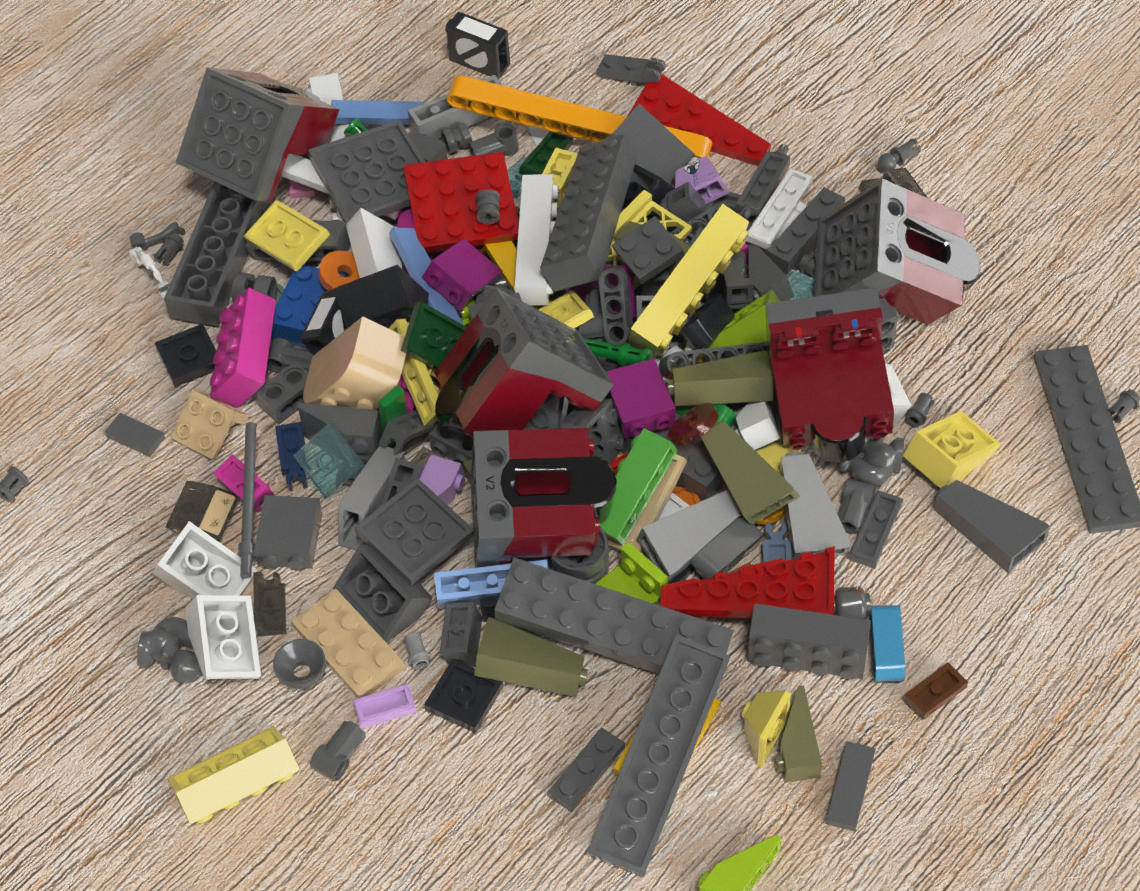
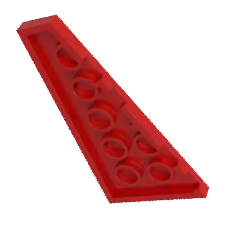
(686, 112)
(792, 584)

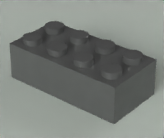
(808, 641)

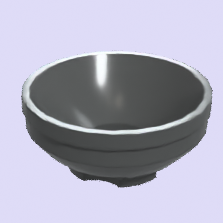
(295, 654)

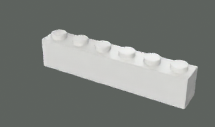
(534, 232)

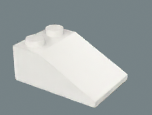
(201, 566)
(224, 636)

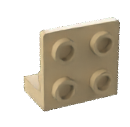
(206, 423)

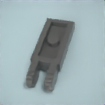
(631, 68)

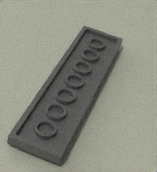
(1089, 439)
(659, 756)

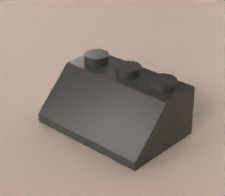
(381, 593)

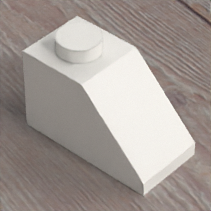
(757, 424)

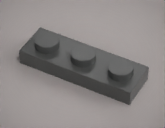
(586, 769)

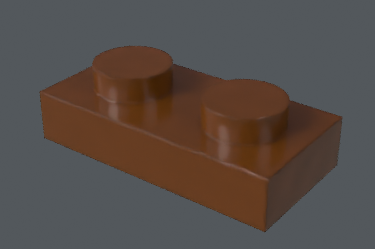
(935, 690)

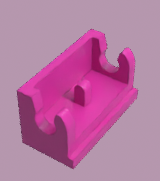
(232, 475)

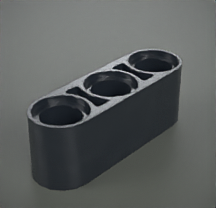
(707, 322)

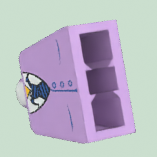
(703, 178)

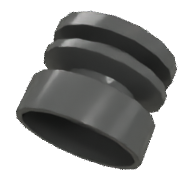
(593, 566)

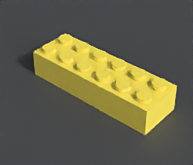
(689, 281)

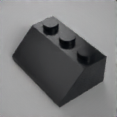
(380, 297)

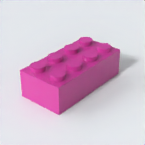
(242, 348)

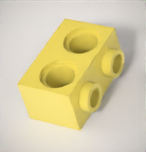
(561, 167)

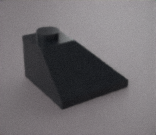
(646, 180)

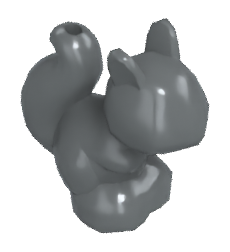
(879, 461)
(164, 646)

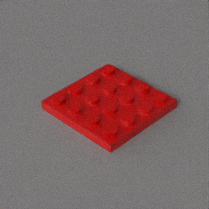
(445, 203)

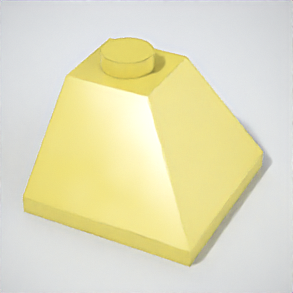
(765, 722)

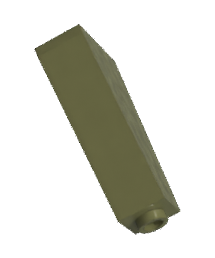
(724, 381)
(749, 477)
(527, 660)

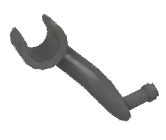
(138, 239)

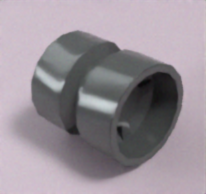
(264, 284)

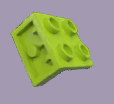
(635, 576)

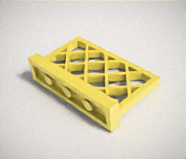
(637, 212)
(419, 381)

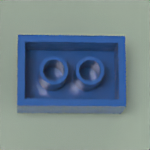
(297, 305)

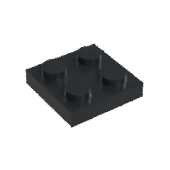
(187, 354)
(462, 696)

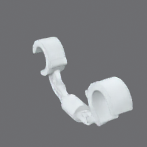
(140, 258)

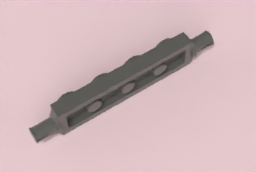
(763, 183)

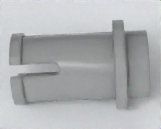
(418, 656)

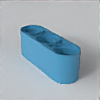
(887, 643)

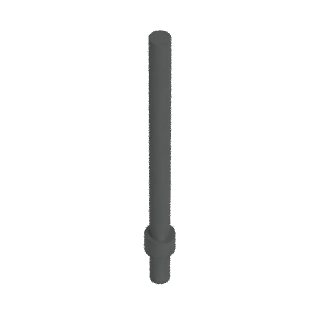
(246, 546)

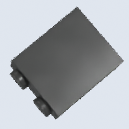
(288, 532)

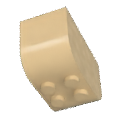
(356, 367)

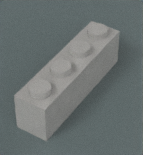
(440, 115)

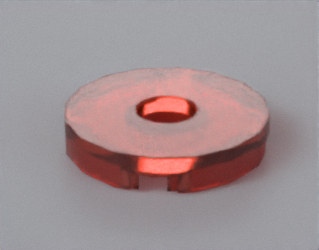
(693, 422)

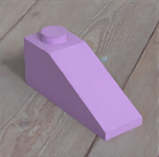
(443, 477)

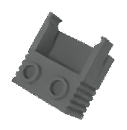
(601, 427)

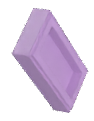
(384, 706)

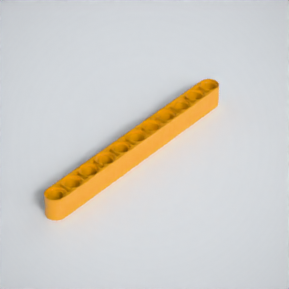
(549, 113)

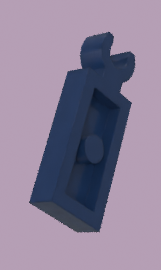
(290, 440)

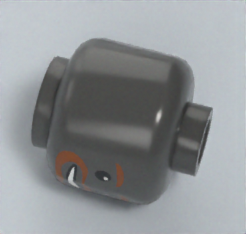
(852, 602)

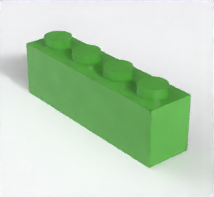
(636, 482)

